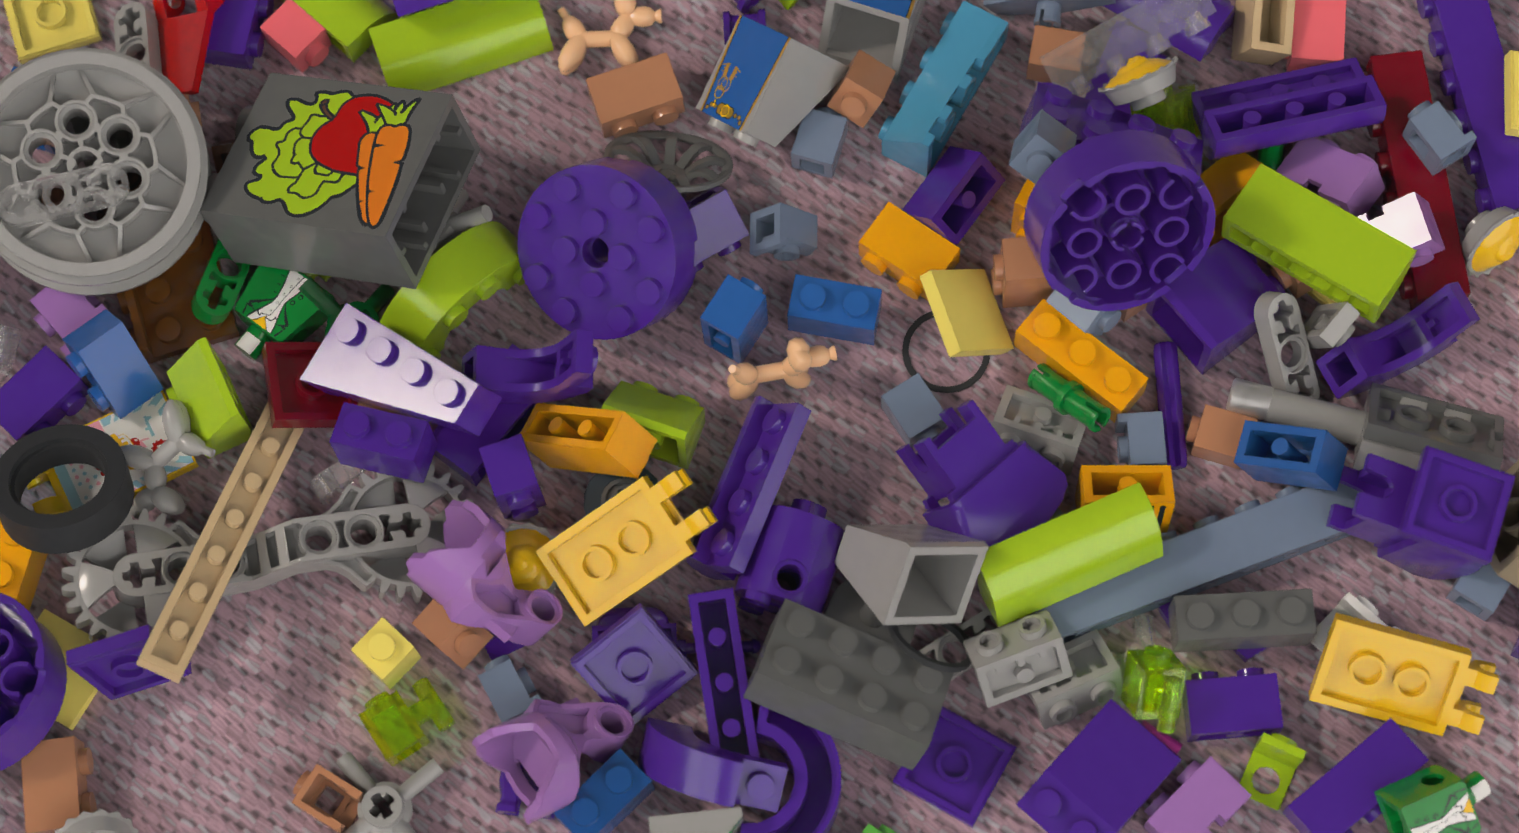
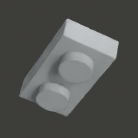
(1330, 325)

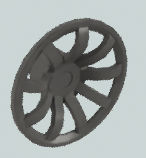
(679, 172)

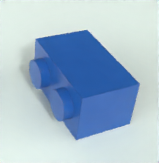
(834, 309)
(735, 318)
(112, 364)
(1291, 455)
(606, 797)

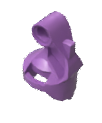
(475, 579)
(550, 746)

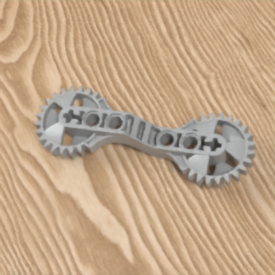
(268, 555)

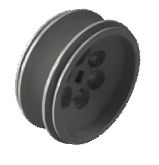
(167, 151)

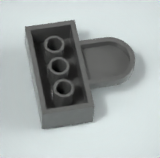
(849, 678)

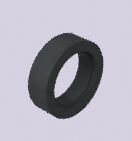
(78, 527)

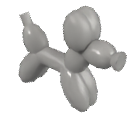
(177, 429)

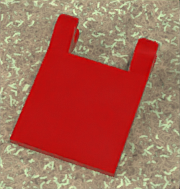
(184, 41)

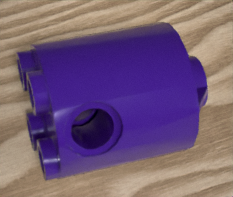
(793, 547)

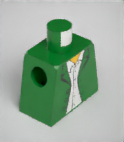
(275, 310)
(1433, 802)

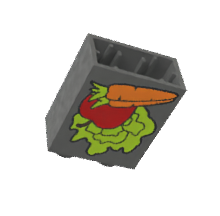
(341, 179)

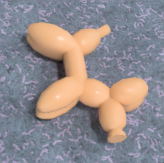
(616, 38)
(793, 369)

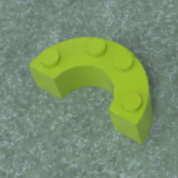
(452, 282)

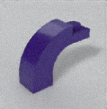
(1399, 344)
(538, 373)
(695, 768)

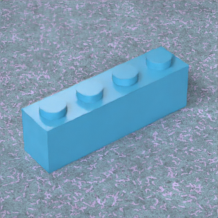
(944, 88)

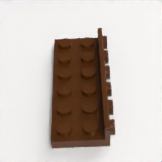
(162, 306)

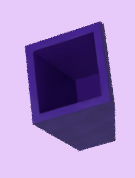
(1213, 304)

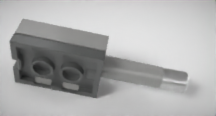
(1390, 426)

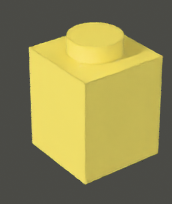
(386, 653)

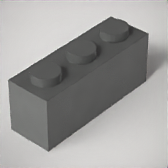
(1242, 620)

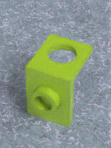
(1281, 756)

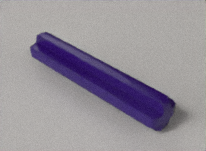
(1170, 402)

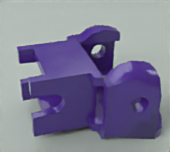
(989, 483)
(1377, 518)

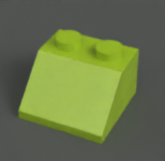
(210, 398)
(671, 420)

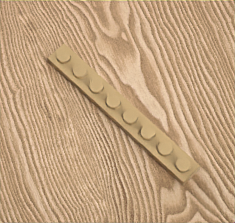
(218, 549)

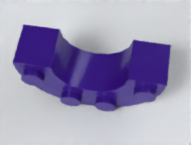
(816, 776)

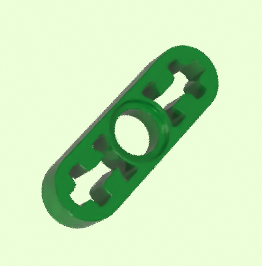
(213, 277)

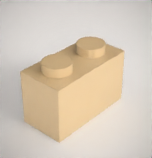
(1263, 30)

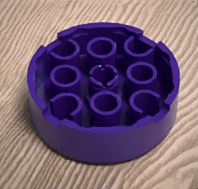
(599, 210)
(1119, 220)
(30, 681)

